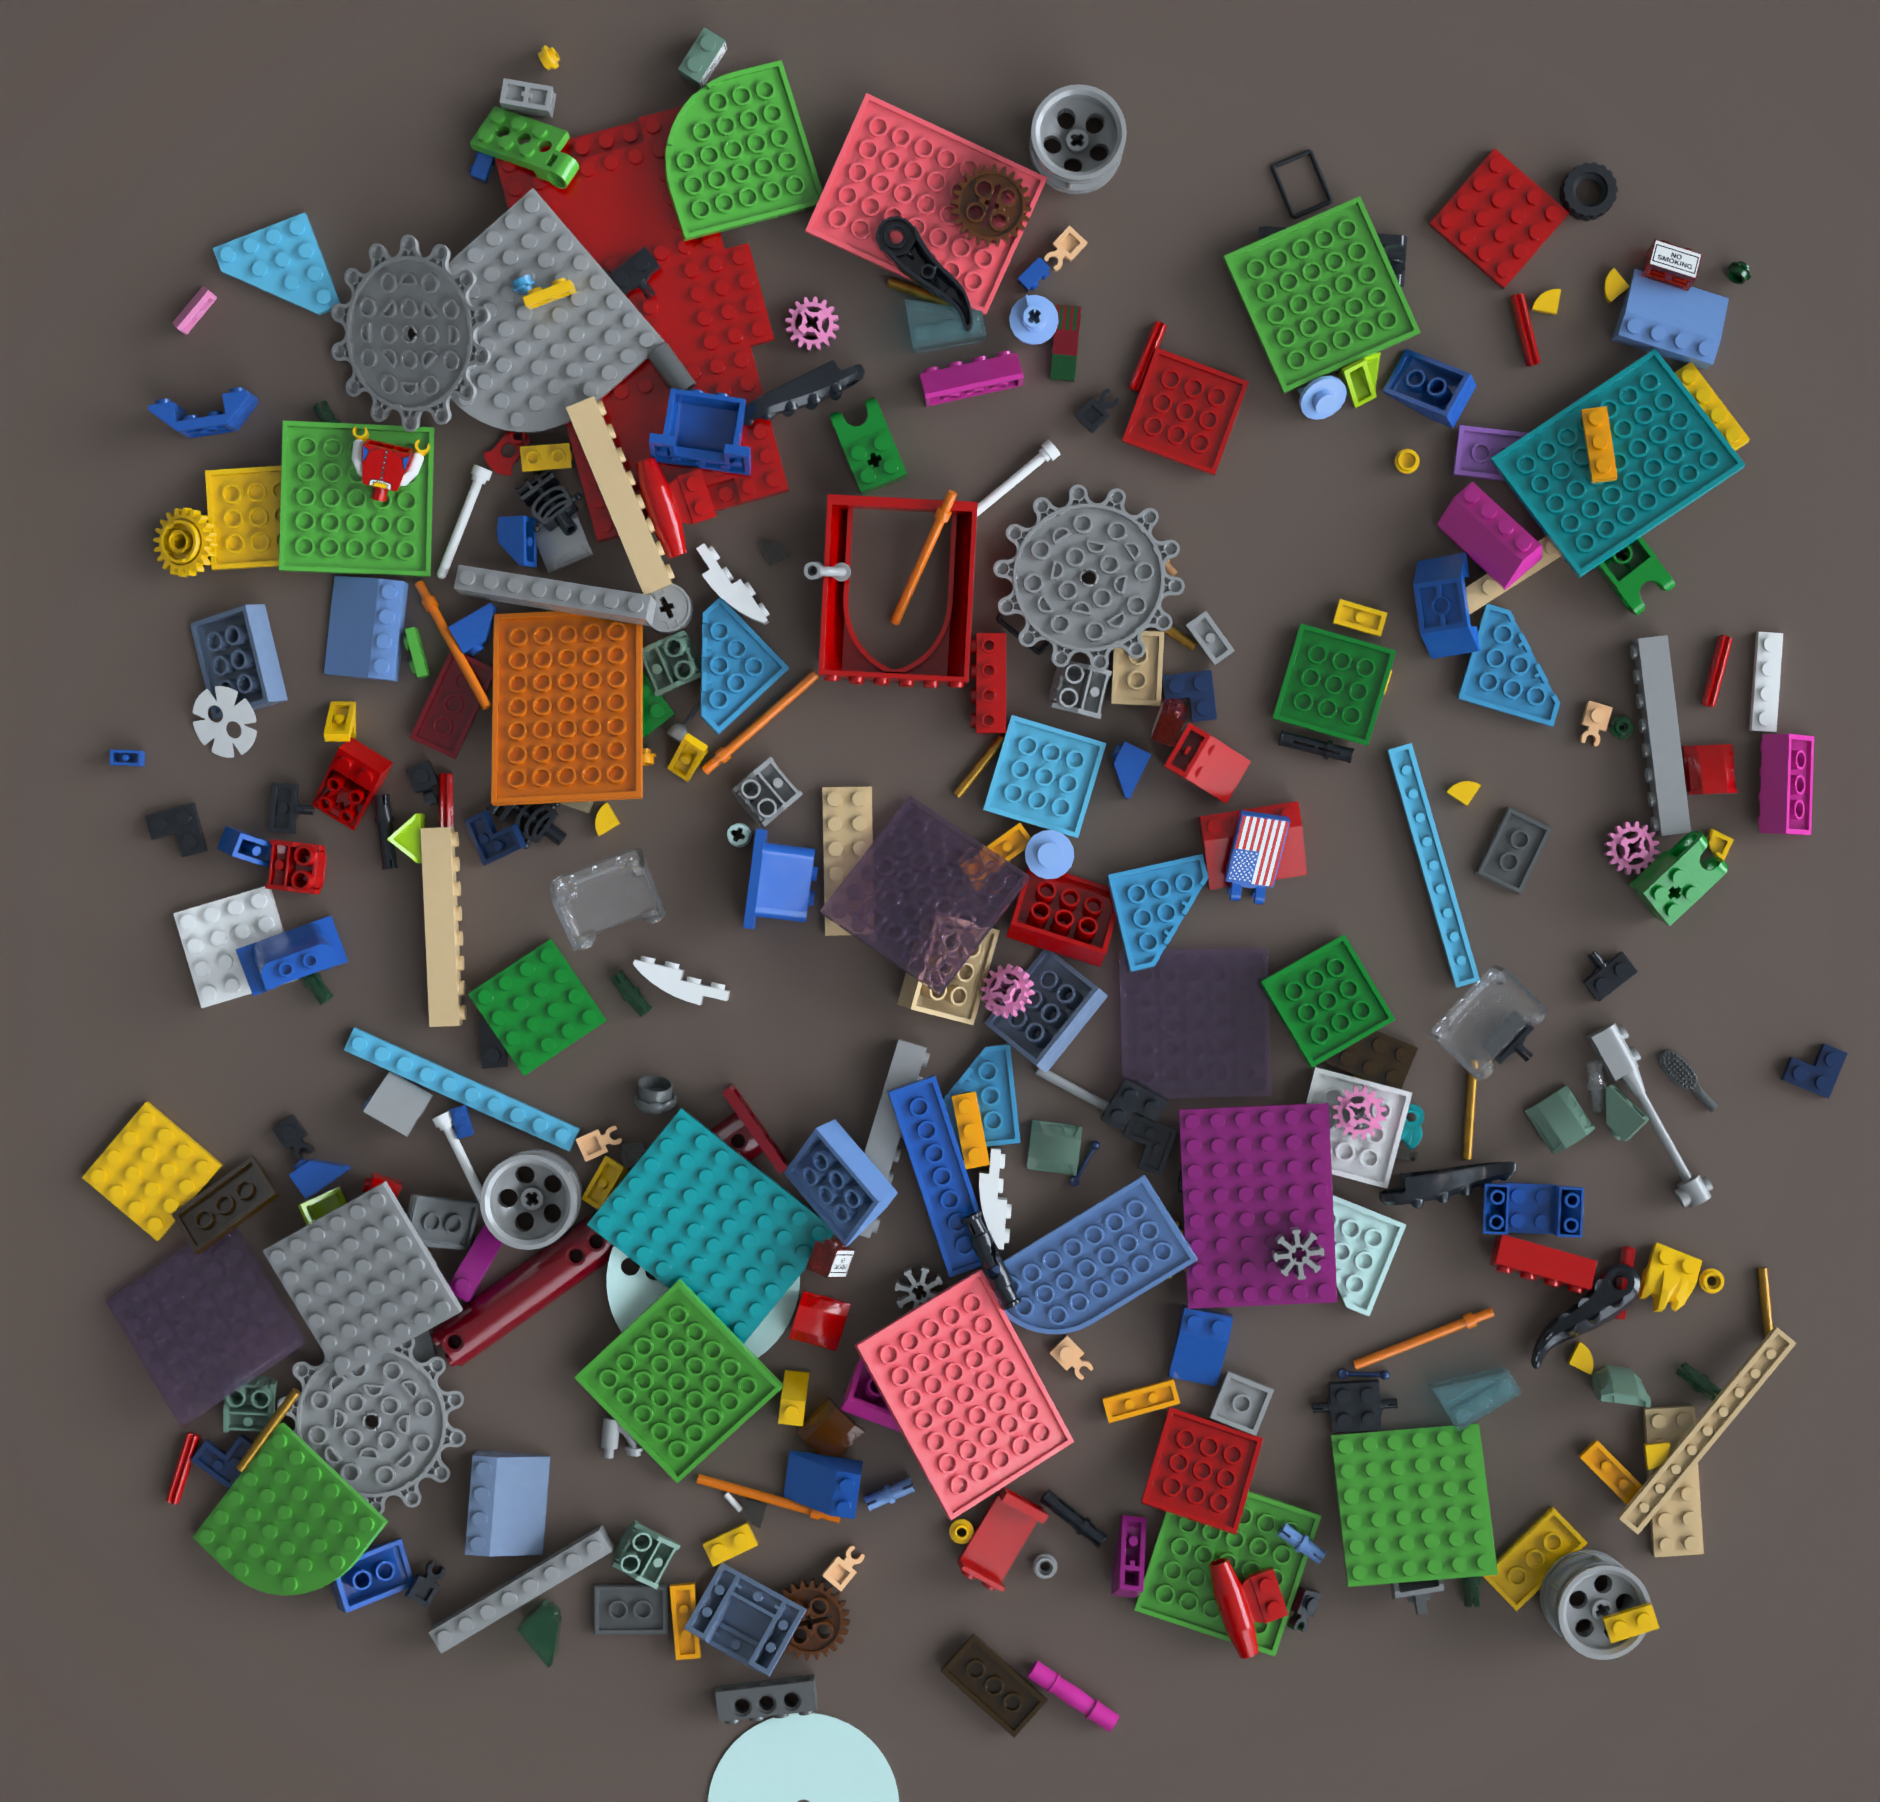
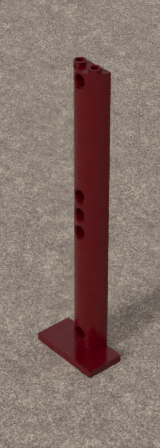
(554, 1270)

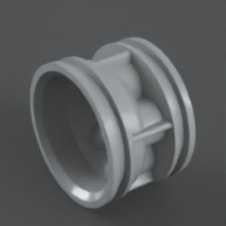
(1083, 104)
(502, 1219)
(1578, 1573)

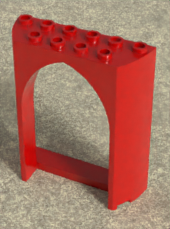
(840, 650)

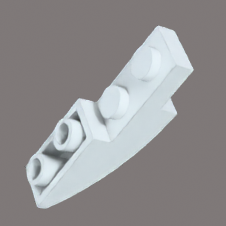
(736, 594)
(669, 979)
(993, 1207)

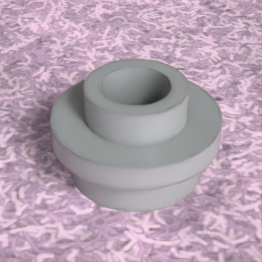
(1048, 1573)

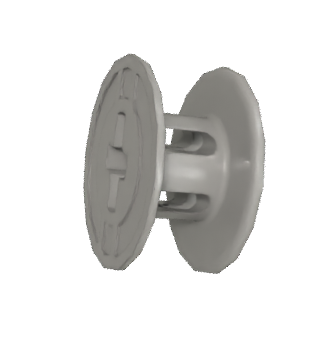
(682, 610)

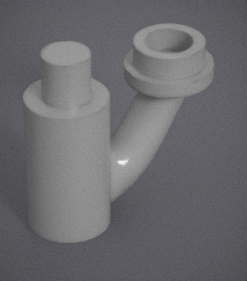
(817, 570)
(610, 1439)

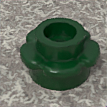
(1738, 272)
(1615, 725)

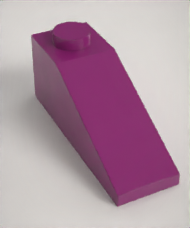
(475, 1265)
(1129, 1558)

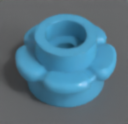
(522, 284)

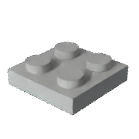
(1241, 1403)

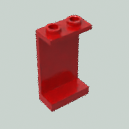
(1000, 1538)

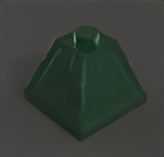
(542, 1630)

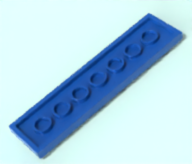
(937, 1169)

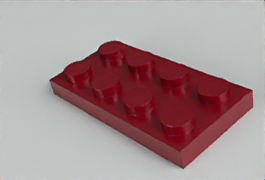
(451, 707)

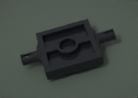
(1354, 1405)

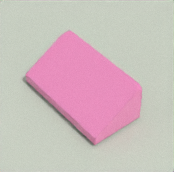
(194, 310)

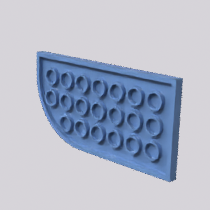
(1096, 1261)

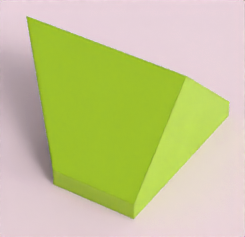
(1361, 379)
(408, 837)
(321, 1205)

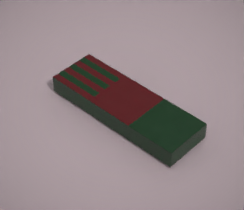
(1065, 343)

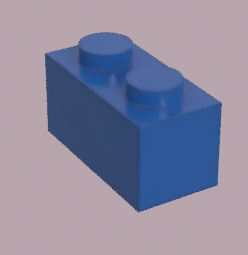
(482, 167)
(1031, 277)
(127, 758)
(462, 1121)

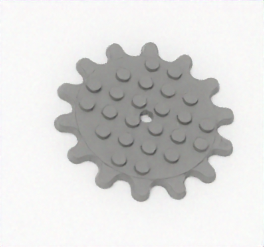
(383, 307)
(1092, 540)
(409, 1429)

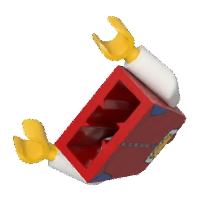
(385, 464)

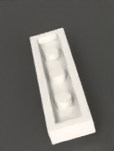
(1766, 682)

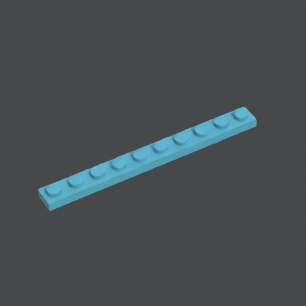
(1433, 865)
(462, 1089)

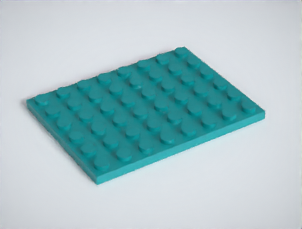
(1663, 460)
(713, 1222)

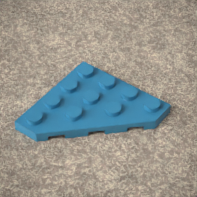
(733, 666)
(1506, 672)
(1152, 904)
(995, 1090)

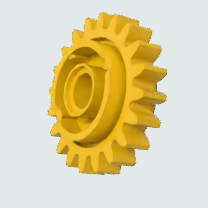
(182, 557)

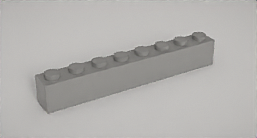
(555, 595)
(1661, 735)
(885, 1131)
(521, 1588)

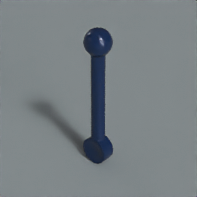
(1074, 1181)
(1342, 1373)

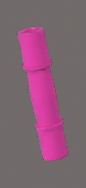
(1072, 1696)

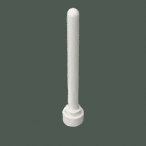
(1046, 453)
(479, 477)
(445, 1124)

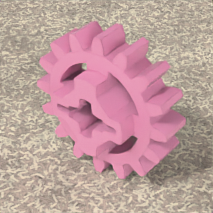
(803, 330)
(1638, 841)
(1011, 992)
(1366, 1103)

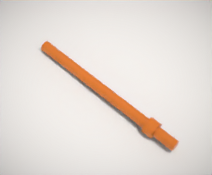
(942, 516)
(431, 605)
(723, 754)
(1468, 1320)
(763, 1497)

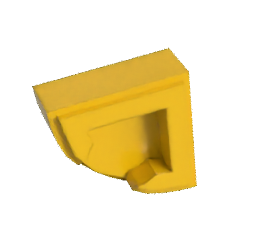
(1614, 285)
(1547, 302)
(1463, 791)
(605, 820)
(1718, 843)
(1581, 1358)
(1656, 1453)

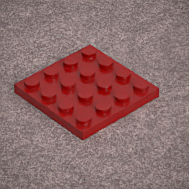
(1498, 218)
(1185, 411)
(1202, 1471)

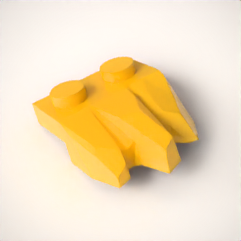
(1669, 1277)

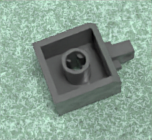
(1417, 1592)

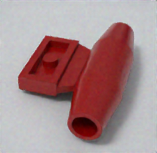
(672, 504)
(1246, 1602)

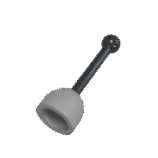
(679, 730)

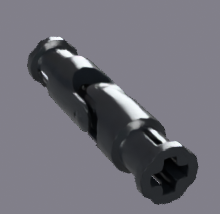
(989, 1257)

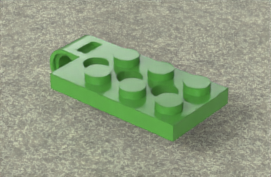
(549, 166)

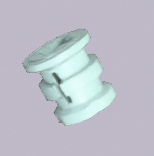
(746, 831)

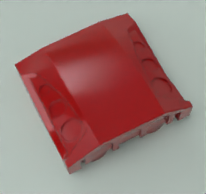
(1709, 769)
(294, 860)
(819, 1320)

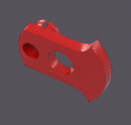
(497, 461)

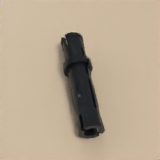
(1345, 754)
(385, 830)
(1081, 1524)

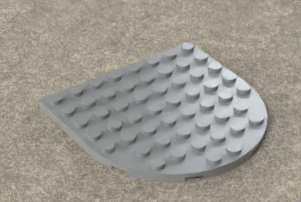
(555, 351)

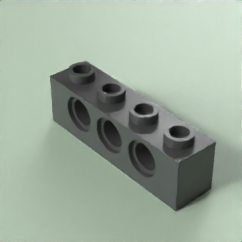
(777, 1689)

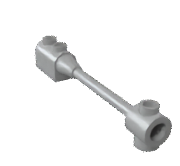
(1622, 1063)

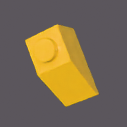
(793, 1398)

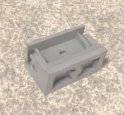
(528, 98)

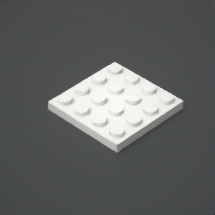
(214, 933)
(1361, 1159)

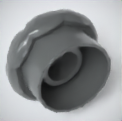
(654, 1095)

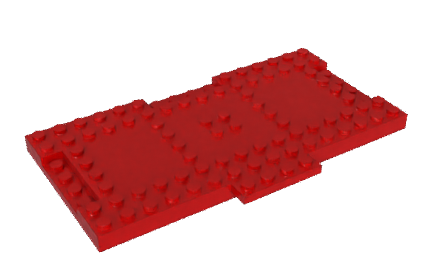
(703, 303)

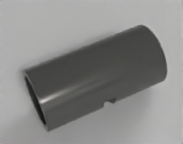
(671, 368)

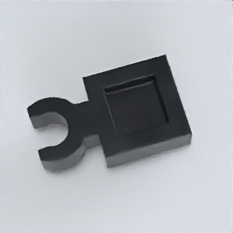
(1095, 413)
(291, 1134)
(425, 1587)
(1304, 1605)

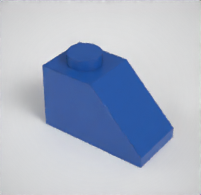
(518, 539)
(474, 630)
(1129, 766)
(245, 846)
(316, 1174)

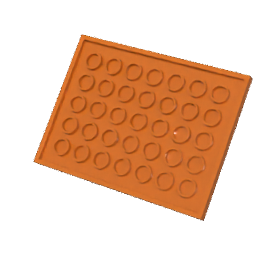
(566, 709)

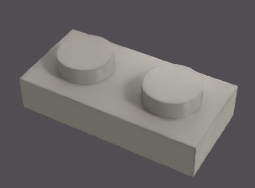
(1209, 638)

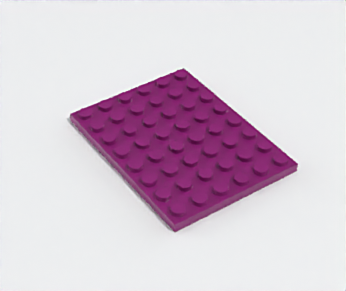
(1245, 1183)

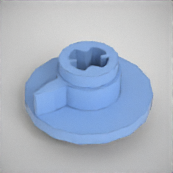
(1033, 319)
(1322, 397)
(1049, 854)

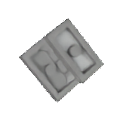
(398, 1103)

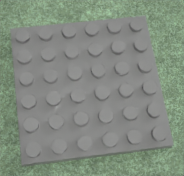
(362, 1279)

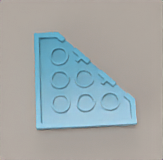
(282, 262)

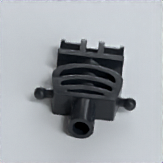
(550, 503)
(547, 829)

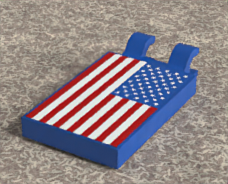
(1255, 854)

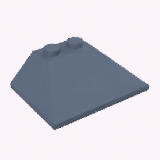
(745, 1619)

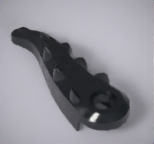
(922, 267)
(804, 392)
(1445, 1182)
(1590, 1312)

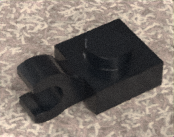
(423, 779)

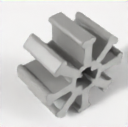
(1291, 1248)
(914, 1283)

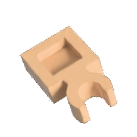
(1067, 246)
(1595, 718)
(594, 1144)
(1069, 1355)
(841, 1571)

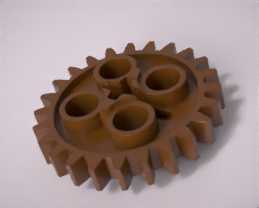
(969, 198)
(815, 1640)

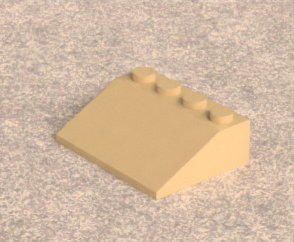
(963, 993)

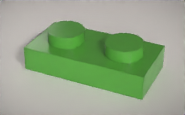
(419, 662)

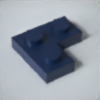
(1196, 687)
(490, 843)
(1817, 1077)
(219, 1463)

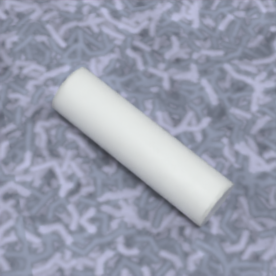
(733, 1502)

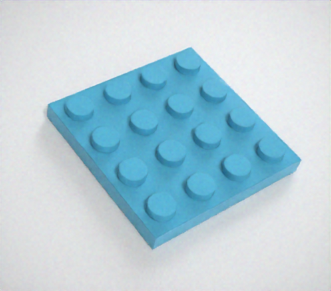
(1044, 776)

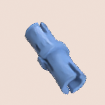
(889, 1494)
(1301, 1543)

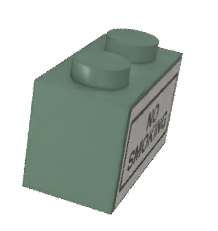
(702, 58)

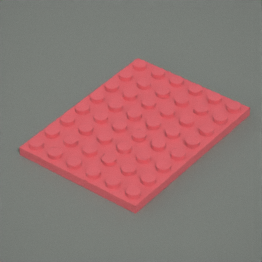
(909, 171)
(964, 1394)

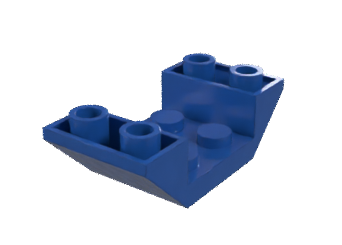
(237, 406)
(1444, 606)
(1532, 1209)

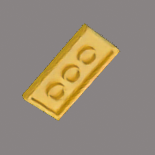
(1531, 1555)

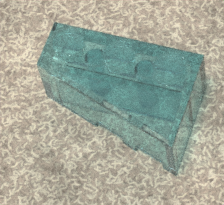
(940, 326)
(1474, 1395)

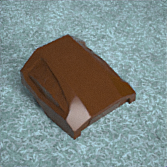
(829, 1430)

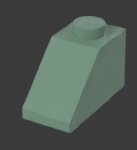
(1622, 1114)

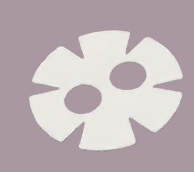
(240, 713)

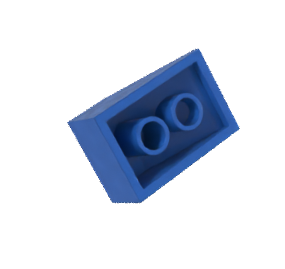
(1430, 387)
(1200, 1345)
(824, 1483)
(374, 1576)

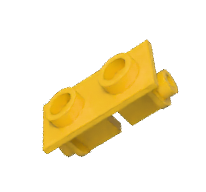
(546, 457)

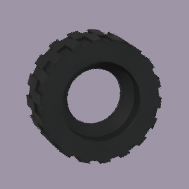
(1607, 186)

